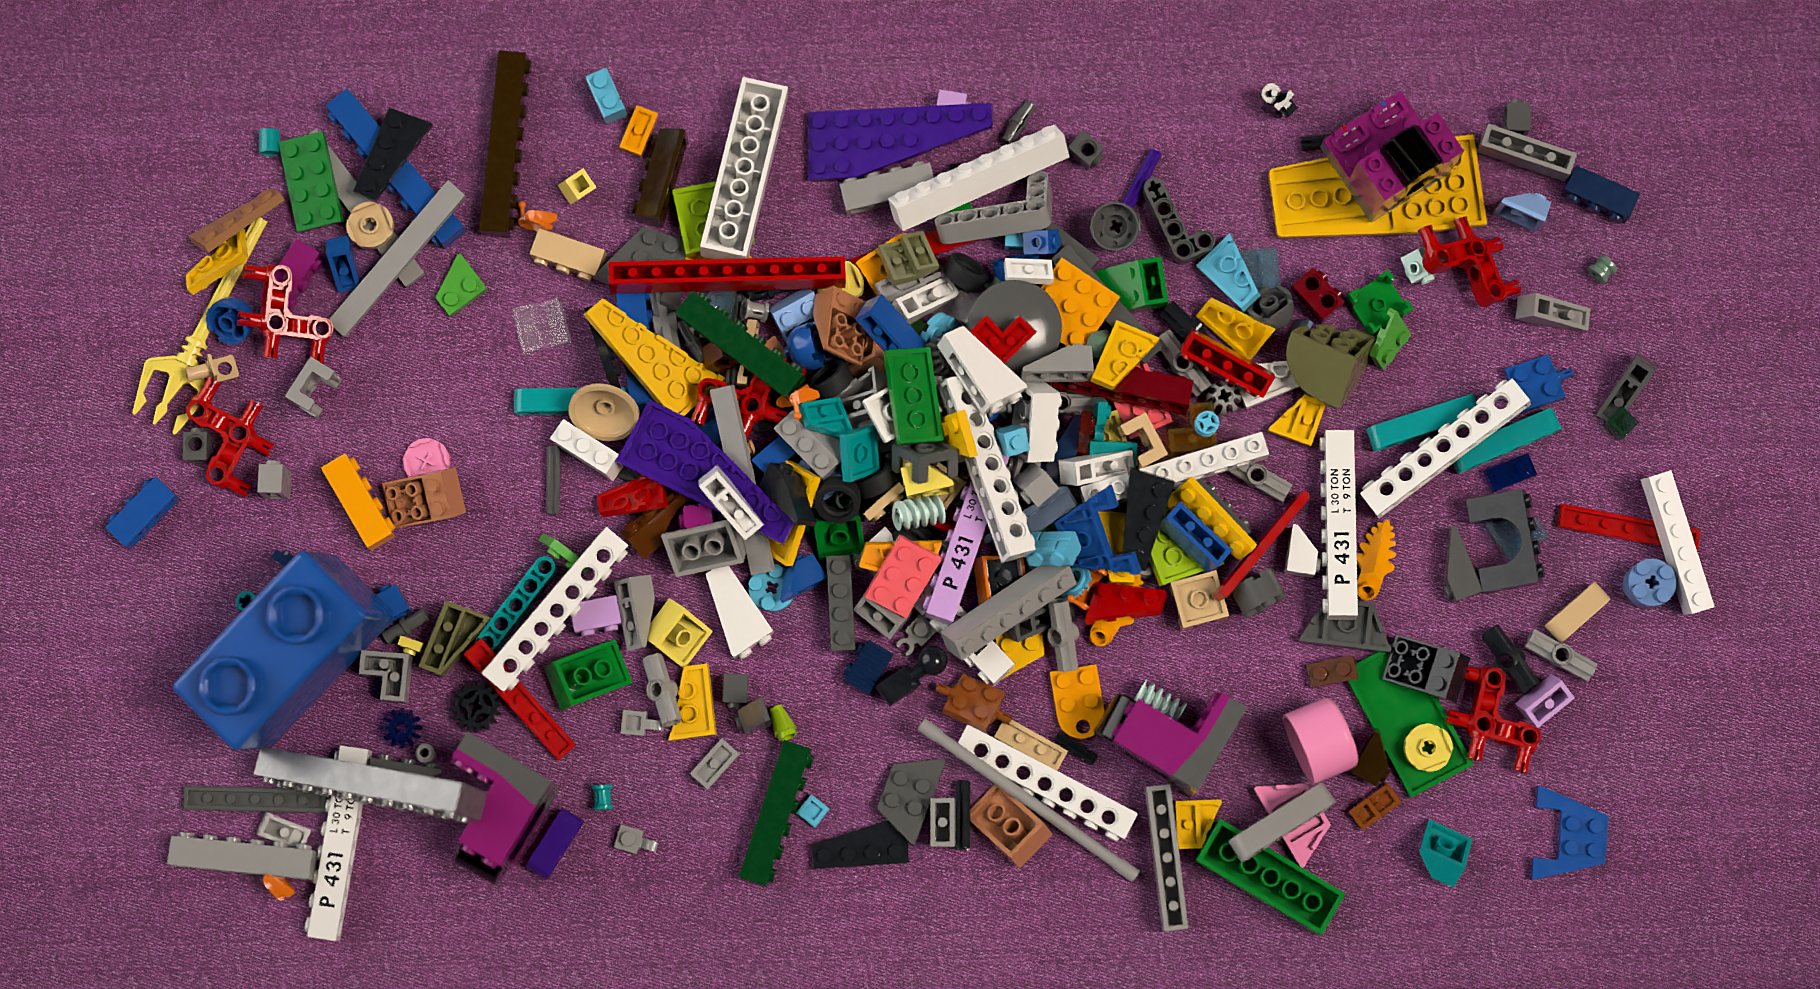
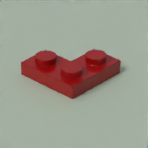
(1003, 343)

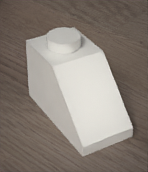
(1301, 554)

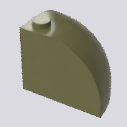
(1328, 361)

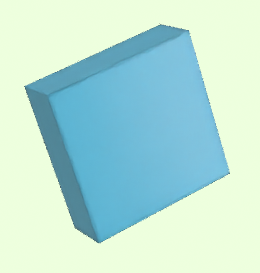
(813, 811)

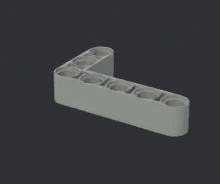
(1000, 219)

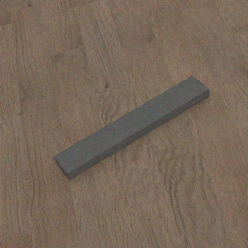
(1119, 311)
(252, 799)

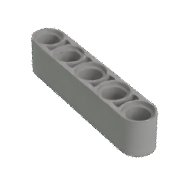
(1282, 822)

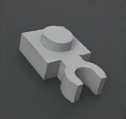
(919, 632)

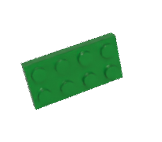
(311, 182)
(913, 396)

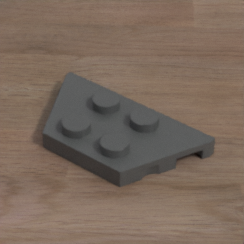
(1360, 634)
(909, 794)

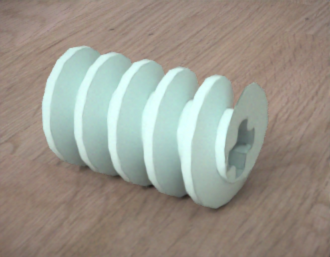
(916, 510)
(1159, 702)

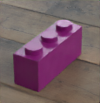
(303, 263)

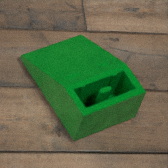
(1137, 283)

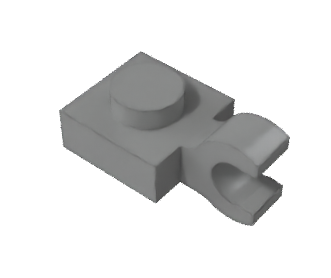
(636, 723)
(632, 840)

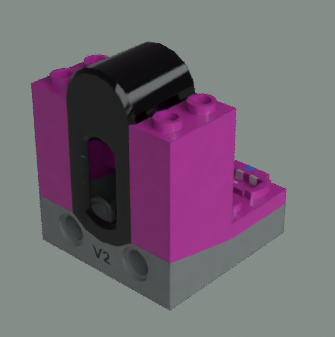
(1391, 155)
(1166, 746)
(510, 810)

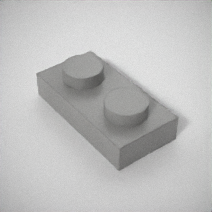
(714, 764)

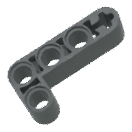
(1173, 219)

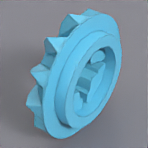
(1084, 578)

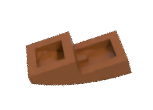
(1375, 806)

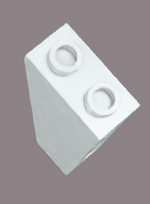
(980, 371)
(738, 614)

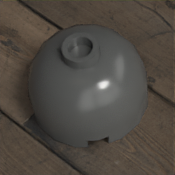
(1272, 307)

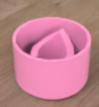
(1321, 740)

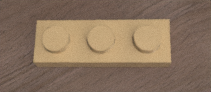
(1031, 744)

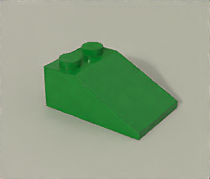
(587, 675)

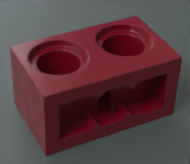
(1312, 299)

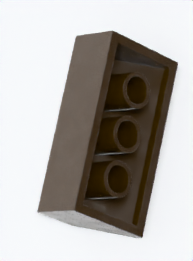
(661, 177)

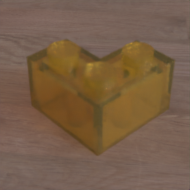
(1186, 440)

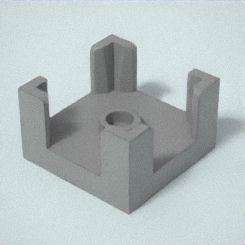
(307, 383)

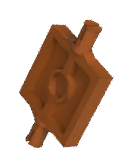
(974, 703)

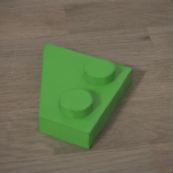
(459, 287)
(1389, 340)
(558, 550)

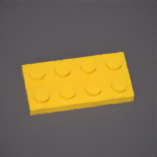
(787, 553)

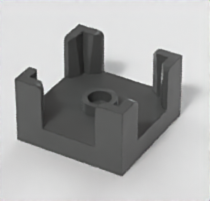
(922, 455)

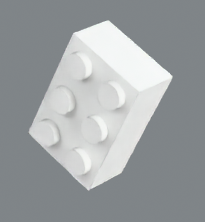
(1039, 416)

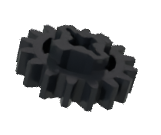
(473, 718)

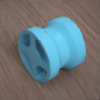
(1208, 419)

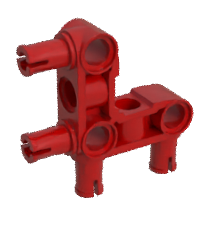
(1473, 256)
(275, 304)
(756, 392)
(225, 424)
(1498, 729)

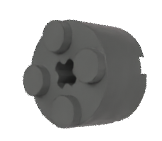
(1258, 593)

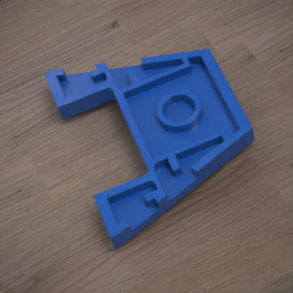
(1094, 544)
(1580, 839)

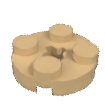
(358, 220)

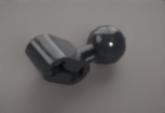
(931, 661)

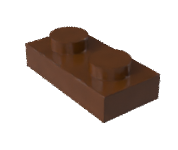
(1332, 671)

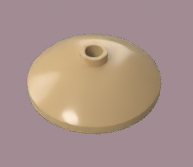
(603, 412)

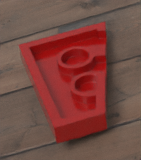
(632, 497)
(1118, 601)

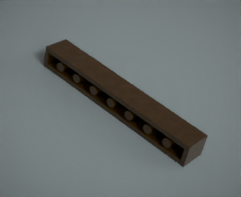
(504, 144)

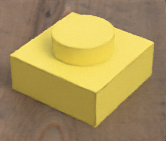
(411, 646)

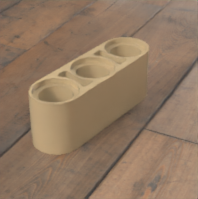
(1577, 612)

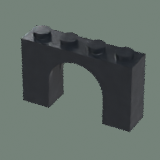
(1525, 567)

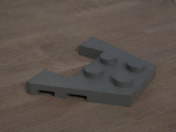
(649, 246)

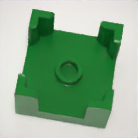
(1373, 302)

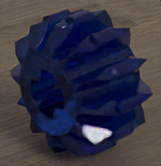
(403, 736)

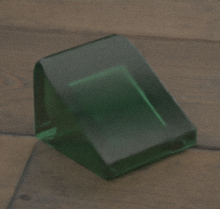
(1620, 423)

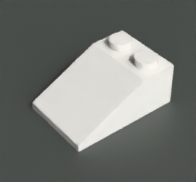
(880, 412)

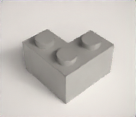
(393, 669)

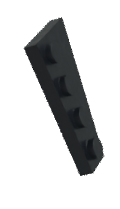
(393, 145)

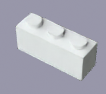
(587, 449)

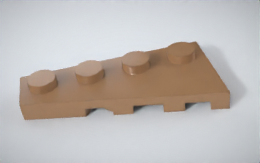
(236, 220)

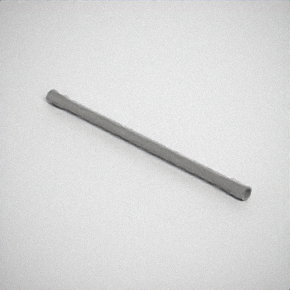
(1118, 864)

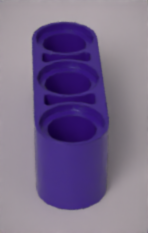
(554, 844)

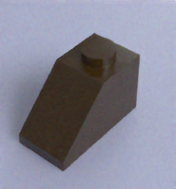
(1372, 760)

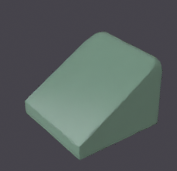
(1098, 342)

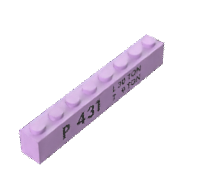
(959, 557)

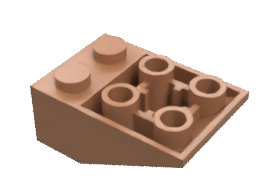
(836, 324)
(424, 497)

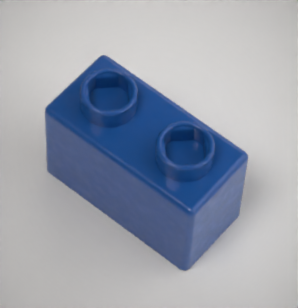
(283, 651)

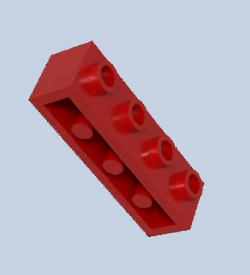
(1227, 363)

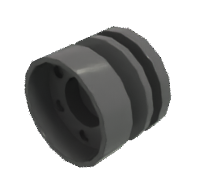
(1103, 221)

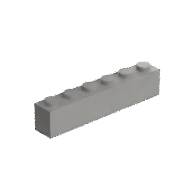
(1006, 609)
(242, 857)
(1166, 858)

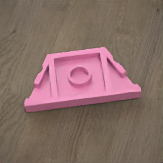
(1303, 839)

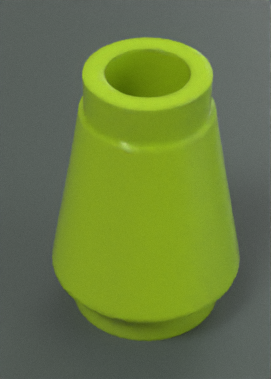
(782, 724)

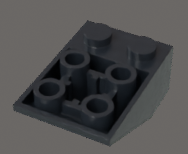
(1426, 668)

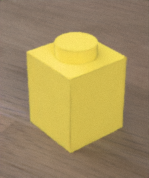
(576, 186)

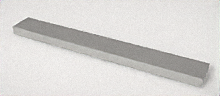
(345, 185)
(397, 258)
(736, 448)

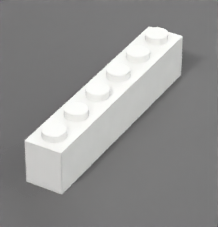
(1677, 542)

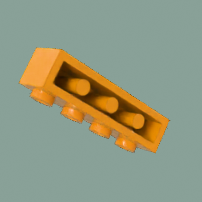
(358, 501)

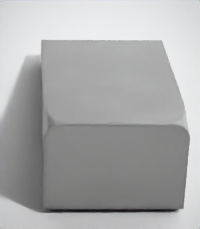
(282, 830)

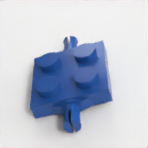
(1539, 381)

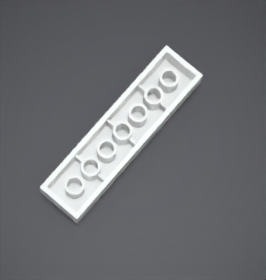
(744, 170)

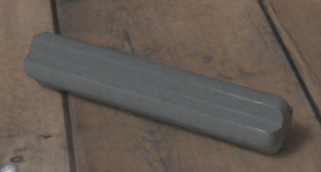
(553, 480)

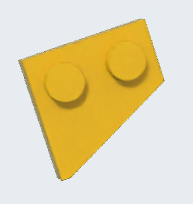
(1300, 421)
(1021, 652)
(1194, 821)

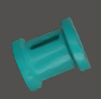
(602, 797)

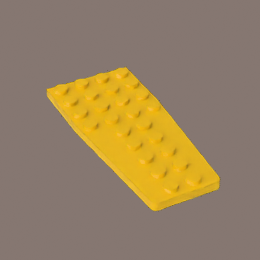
(1316, 203)

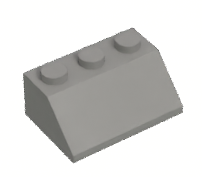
(816, 449)
(704, 548)

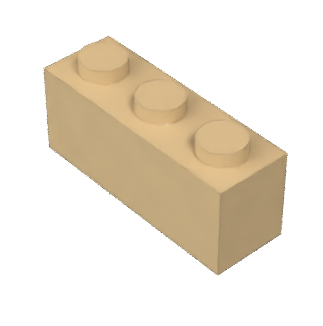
(567, 255)

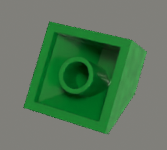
(838, 538)

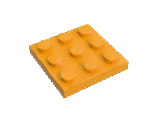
(1080, 301)

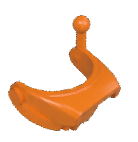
(535, 219)
(802, 395)
(1082, 600)
(278, 886)

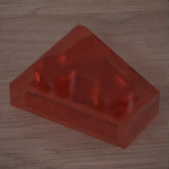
(1086, 430)

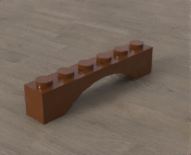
(646, 531)

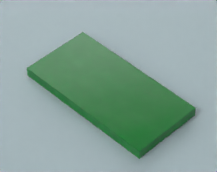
(1395, 713)

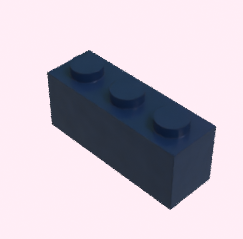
(1600, 195)

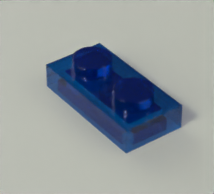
(1510, 473)

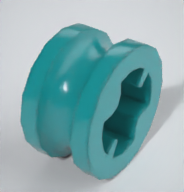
(243, 595)

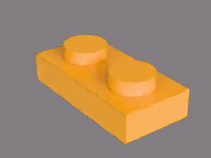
(638, 131)

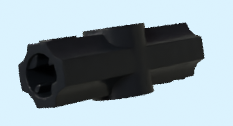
(1180, 321)
(1503, 648)

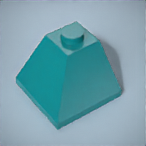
(1444, 852)

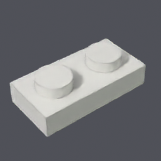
(1029, 270)

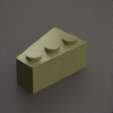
(452, 636)

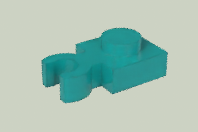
(1101, 412)

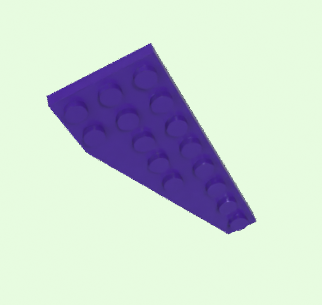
(867, 140)
(678, 454)

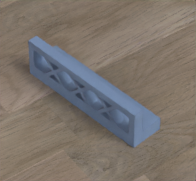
(1047, 513)

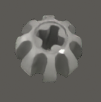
(1225, 391)

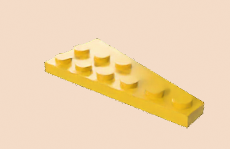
(655, 362)

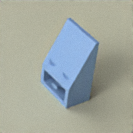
(793, 312)

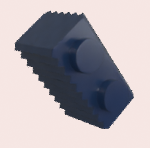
(868, 667)

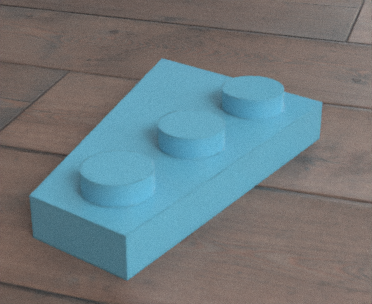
(1229, 273)

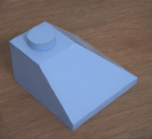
(1525, 210)

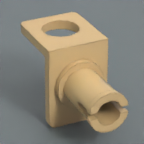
(210, 369)

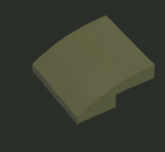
(908, 258)

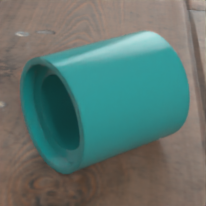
(269, 142)

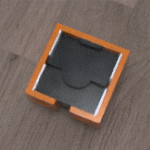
(994, 576)

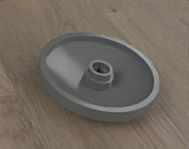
(1008, 301)

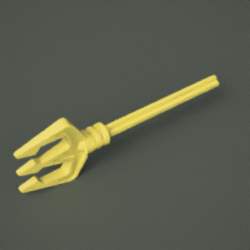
(176, 365)

